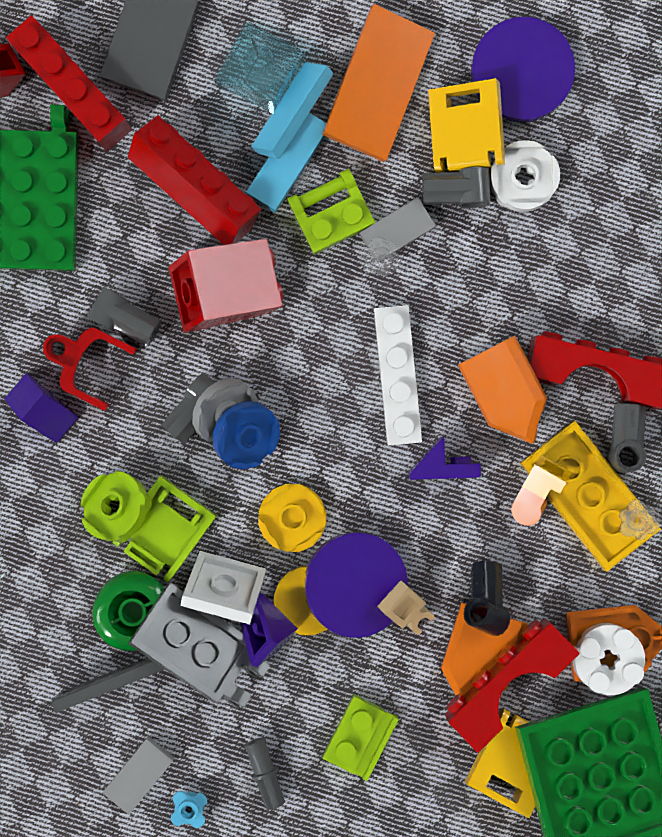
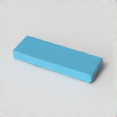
(292, 110)
(280, 174)

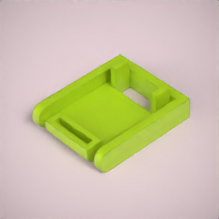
(167, 534)

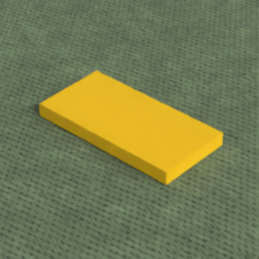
(590, 496)

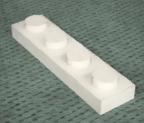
(397, 375)

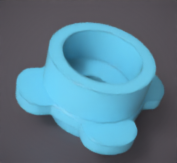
(196, 802)

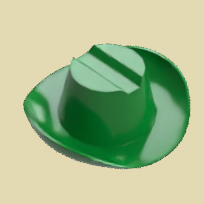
(123, 606)

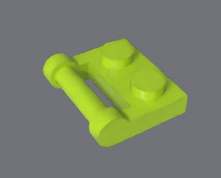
(335, 222)

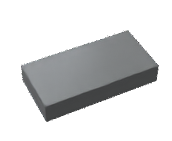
(401, 226)
(138, 775)

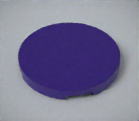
(531, 65)
(350, 580)

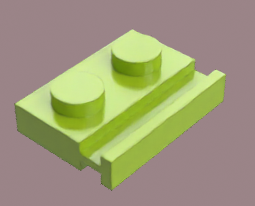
(360, 737)

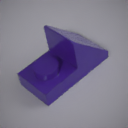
(433, 465)

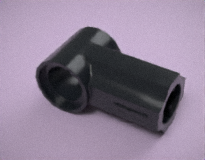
(486, 607)

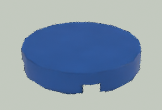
(246, 435)

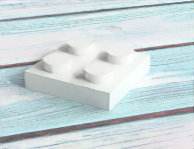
(223, 587)

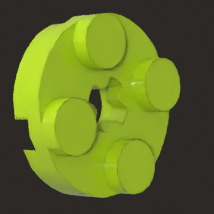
(131, 512)

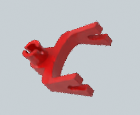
(72, 355)

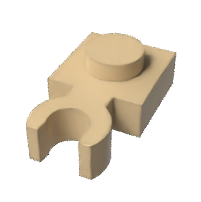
(405, 607)

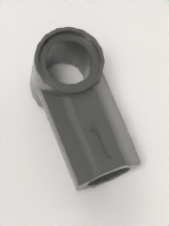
(466, 187)
(117, 314)
(180, 419)
(628, 433)

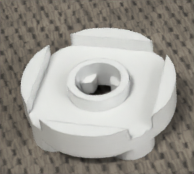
(538, 190)
(626, 669)

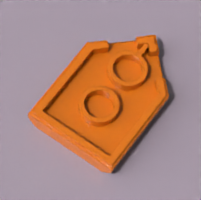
(506, 389)
(626, 616)
(474, 650)

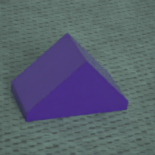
(40, 408)
(266, 632)

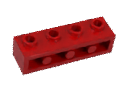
(193, 181)

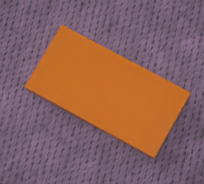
(378, 83)

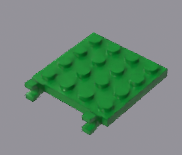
(39, 196)
(597, 768)

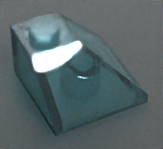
(260, 67)

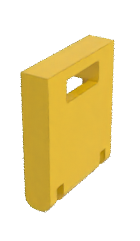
(466, 131)
(505, 760)

